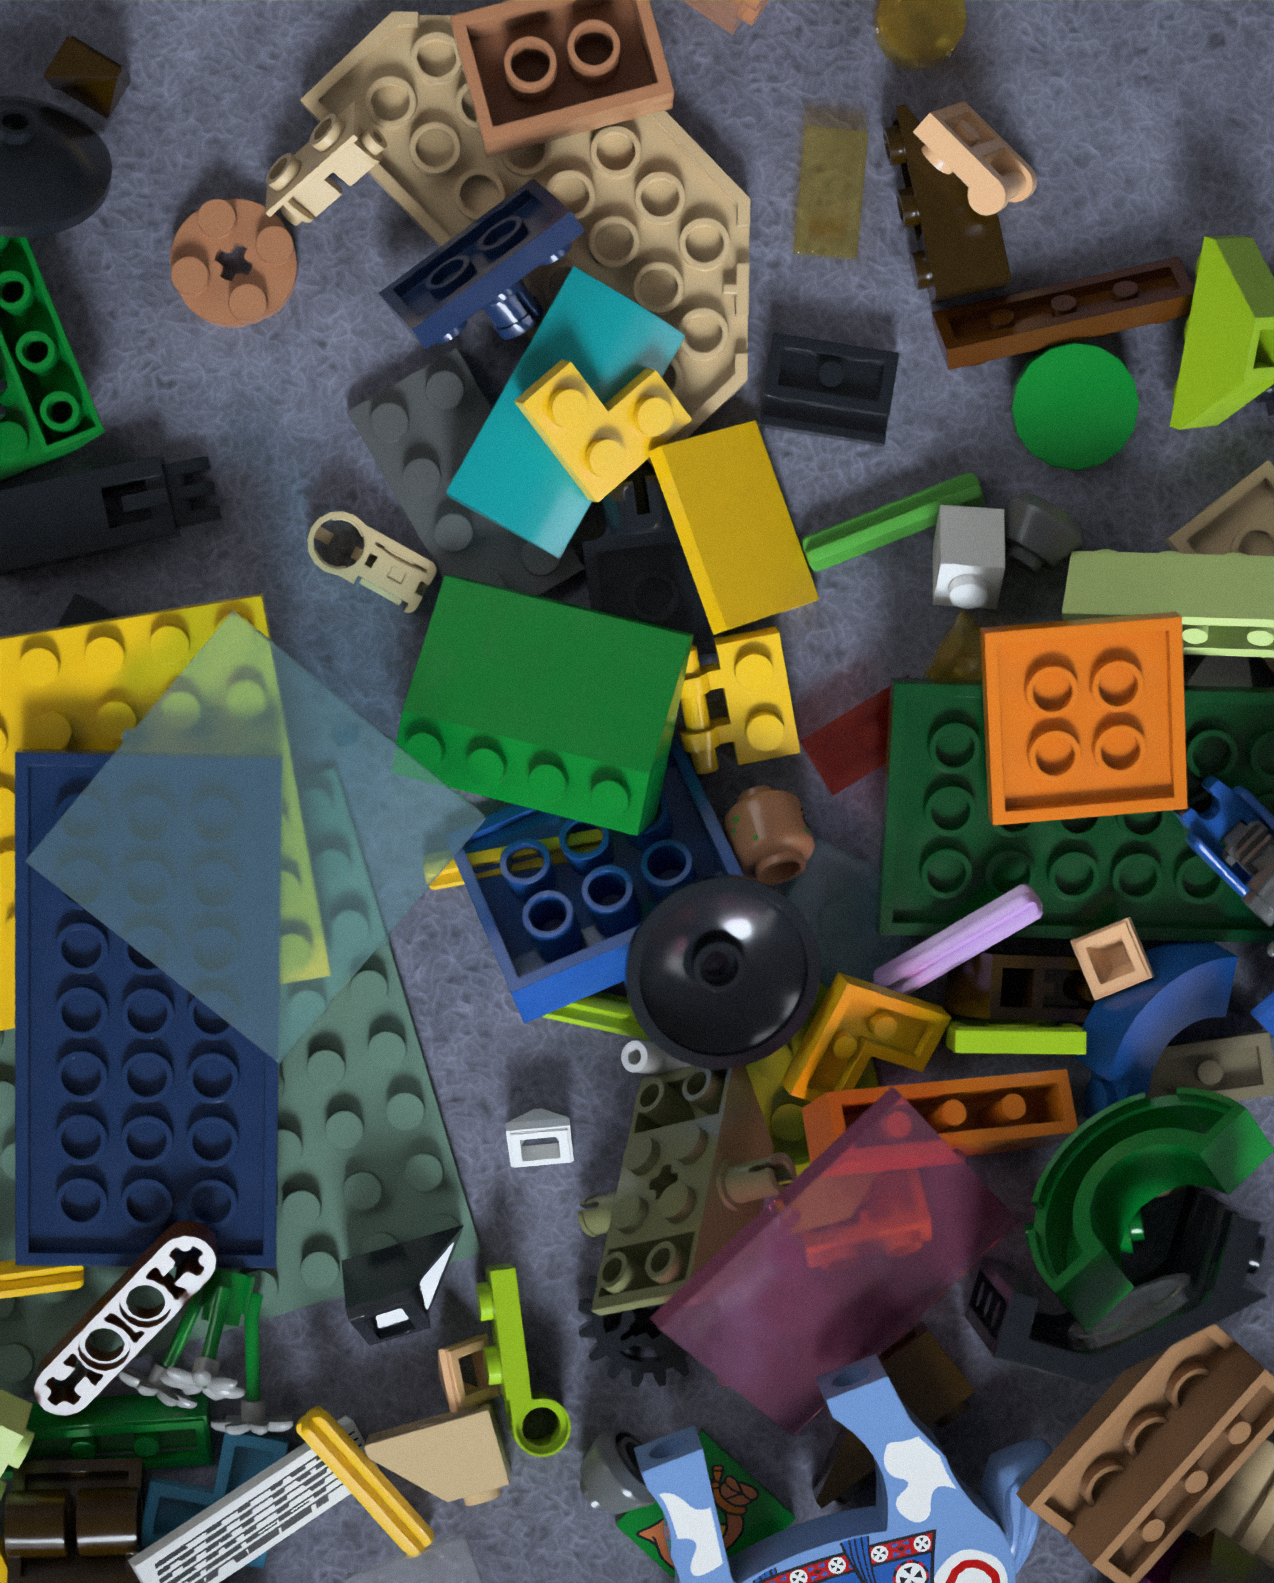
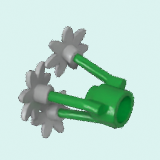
(223, 1302)

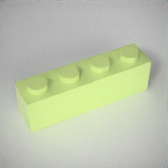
(1221, 597)

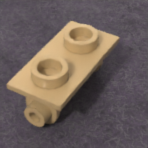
(302, 180)

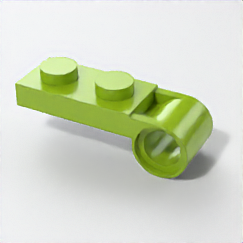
(508, 1365)

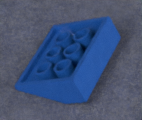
(570, 924)

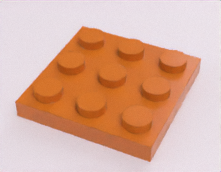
(1084, 718)

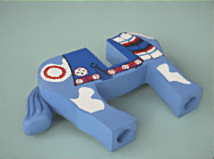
(918, 1531)

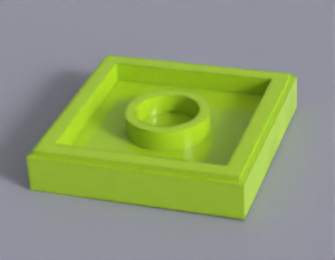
(1014, 1037)

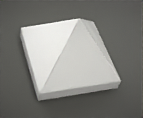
(534, 1125)

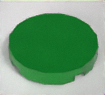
(1074, 405)

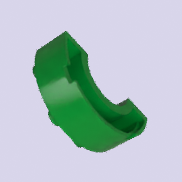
(1117, 1167)

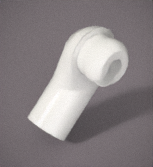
(648, 1058)

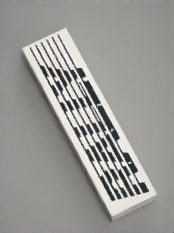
(246, 1519)

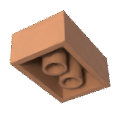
(559, 68)

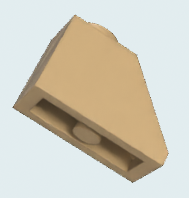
(447, 1454)

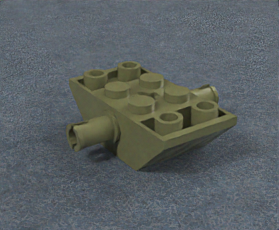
(685, 1186)

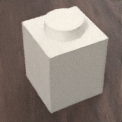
(968, 557)

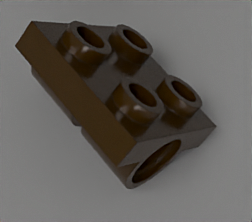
(74, 1521)

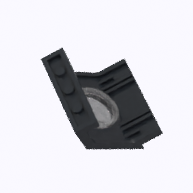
(1185, 1294)

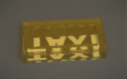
(830, 193)

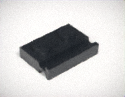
(828, 389)

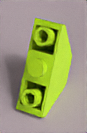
(1227, 334)

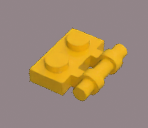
(755, 696)

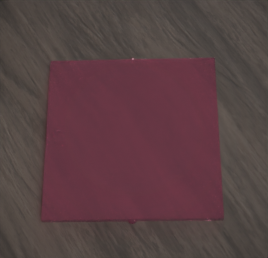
(837, 1262)

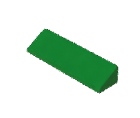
(125, 1425)

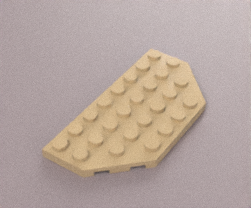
(650, 199)

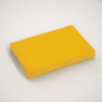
(733, 526)

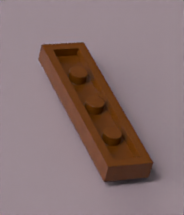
(1063, 313)

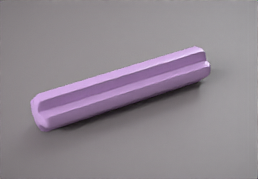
(961, 941)

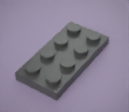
(419, 441)

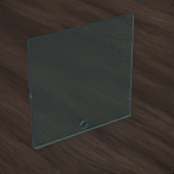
(256, 837)

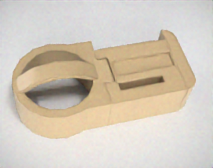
(382, 564)

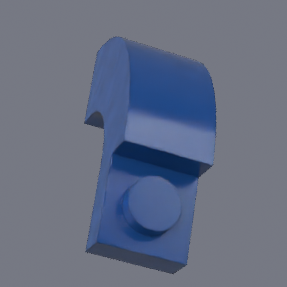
(1138, 1022)

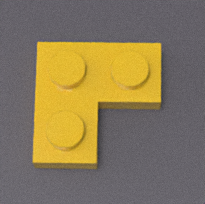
(600, 441)
(861, 1023)

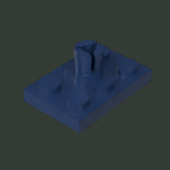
(485, 269)

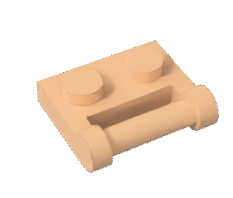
(965, 144)

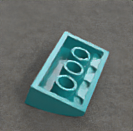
(509, 468)

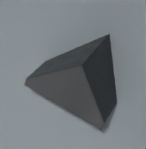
(396, 1285)

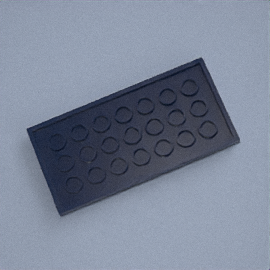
(125, 1082)

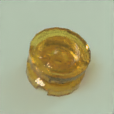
(919, 31)
(958, 651)

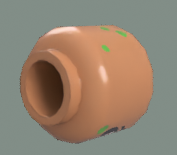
(769, 834)

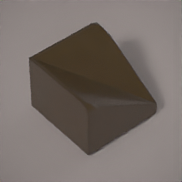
(87, 76)

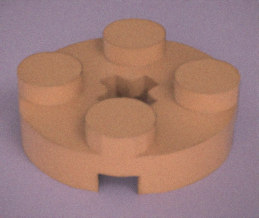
(247, 297)

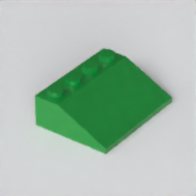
(546, 704)

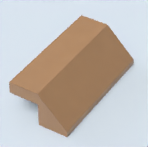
(1154, 1452)

